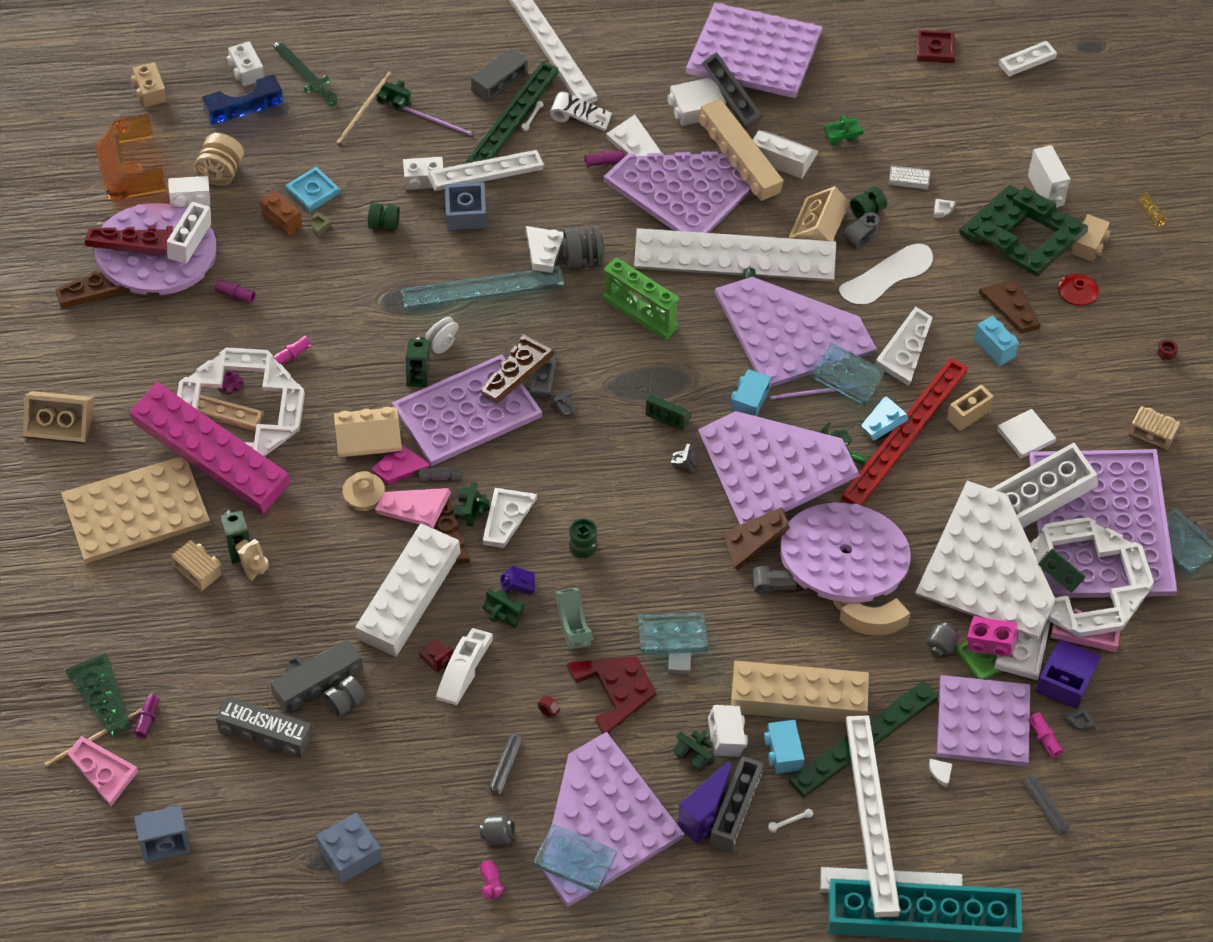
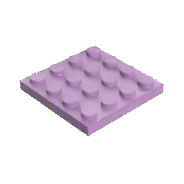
(983, 721)

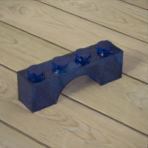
(221, 107)

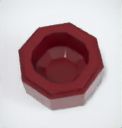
(1167, 349)
(548, 706)

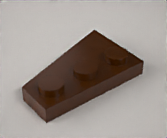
(1012, 302)
(748, 538)

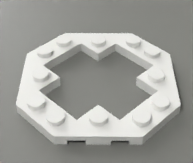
(275, 379)
(1107, 543)

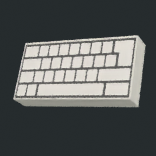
(909, 177)

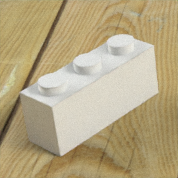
(188, 232)

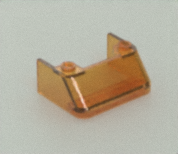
(121, 177)

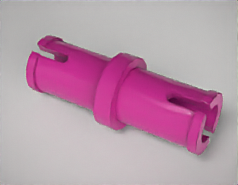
(291, 351)
(1045, 735)

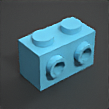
(996, 340)
(750, 393)
(785, 746)

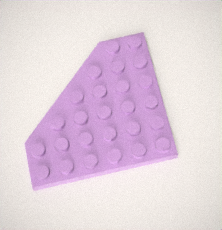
(681, 188)
(787, 331)
(773, 463)
(611, 805)

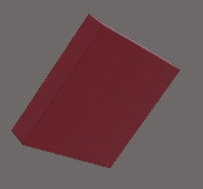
(936, 46)

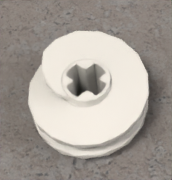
(442, 335)

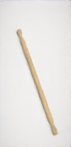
(363, 108)
(48, 763)

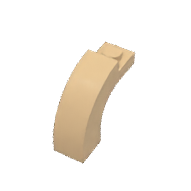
(875, 620)

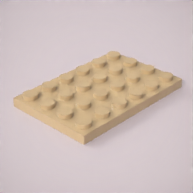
(135, 509)

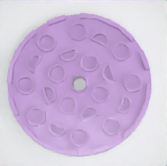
(149, 272)
(815, 557)

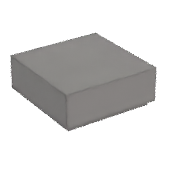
(679, 663)

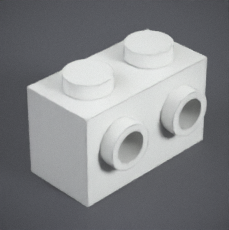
(245, 63)
(417, 172)
(187, 190)
(727, 730)

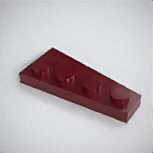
(131, 240)

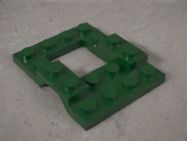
(1010, 210)

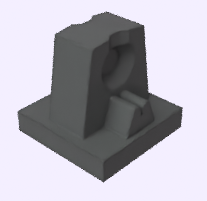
(563, 403)
(685, 459)

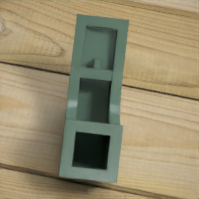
(573, 619)

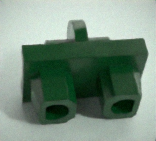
(396, 93)
(474, 503)
(502, 608)
(702, 755)

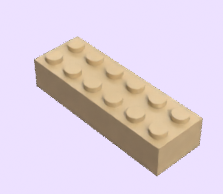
(799, 691)

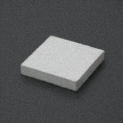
(1026, 433)

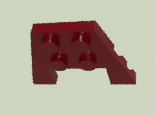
(622, 681)

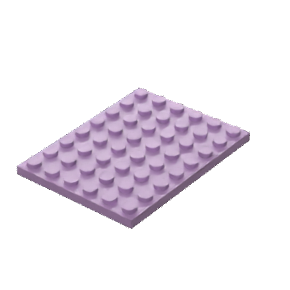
(1127, 502)

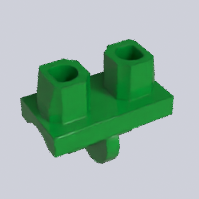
(843, 129)

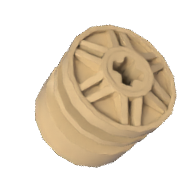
(219, 159)

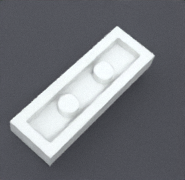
(1027, 58)

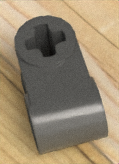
(862, 230)

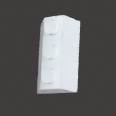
(785, 154)

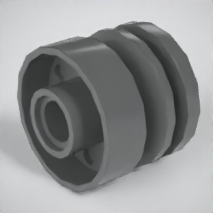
(580, 247)

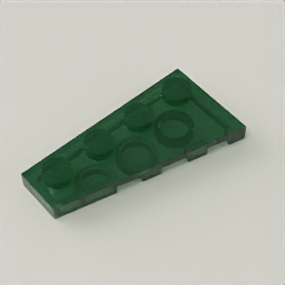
(101, 692)

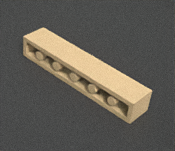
(740, 150)

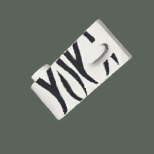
(569, 105)

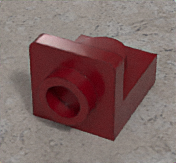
(436, 655)

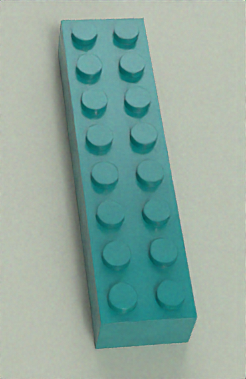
(927, 912)

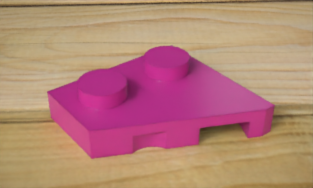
(399, 466)

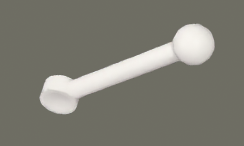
(525, 127)
(773, 826)

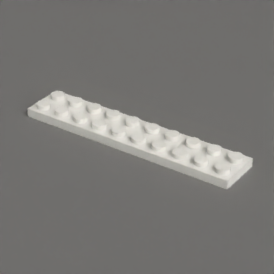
(733, 253)

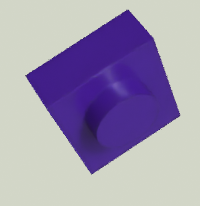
(518, 580)

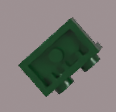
(667, 412)
(1061, 570)

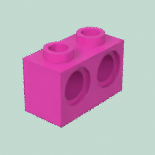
(992, 636)

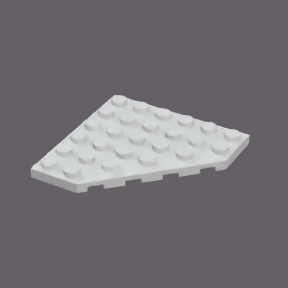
(988, 564)

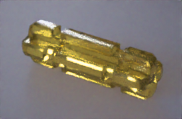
(1151, 208)

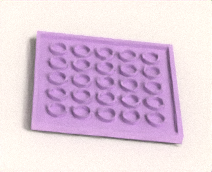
(757, 48)

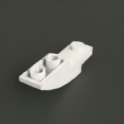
(462, 666)

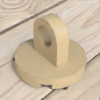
(363, 491)

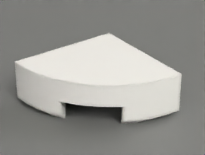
(943, 208)
(940, 771)

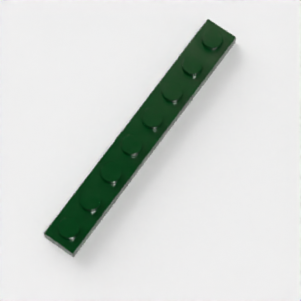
(514, 113)
(882, 726)

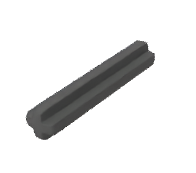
(505, 764)
(1046, 803)

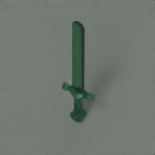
(305, 72)

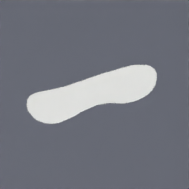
(904, 264)

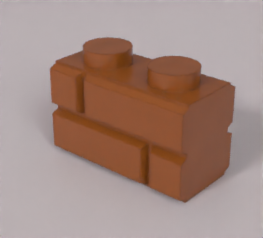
(281, 213)

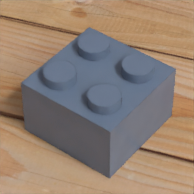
(465, 206)
(162, 834)
(349, 848)

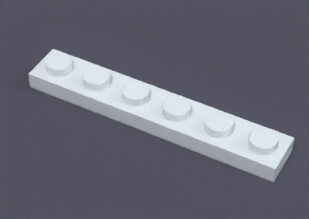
(486, 169)
(900, 876)

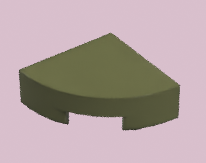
(320, 224)

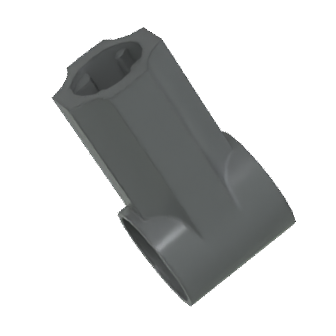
(767, 580)

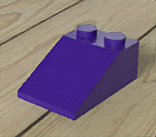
(701, 807)

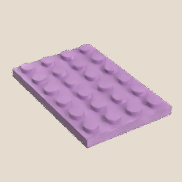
(456, 416)

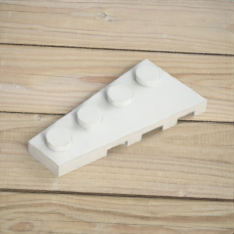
(632, 138)
(904, 348)

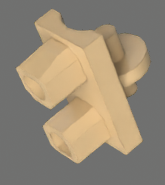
(252, 558)

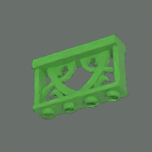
(658, 315)

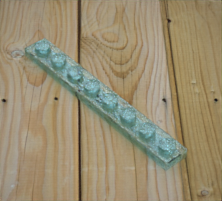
(481, 287)

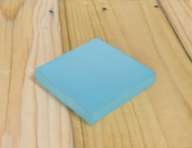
(312, 189)

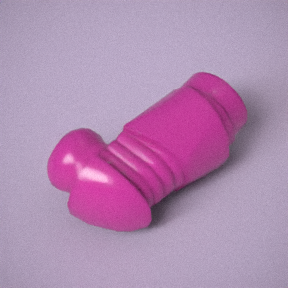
(491, 878)

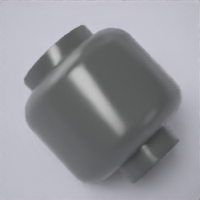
(943, 639)
(497, 830)

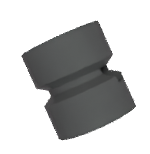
(346, 695)

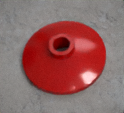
(1078, 289)

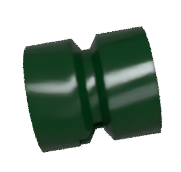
(871, 200)
(380, 216)
(583, 538)

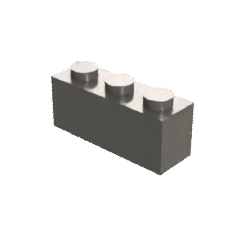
(499, 75)

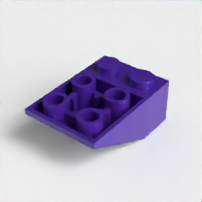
(1068, 673)

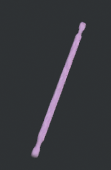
(436, 120)
(802, 393)

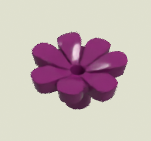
(231, 382)

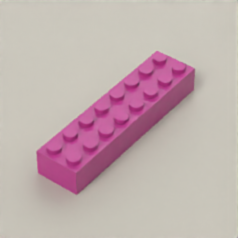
(210, 448)

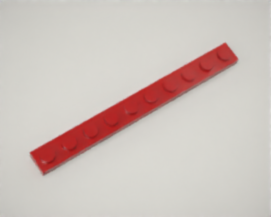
(904, 434)

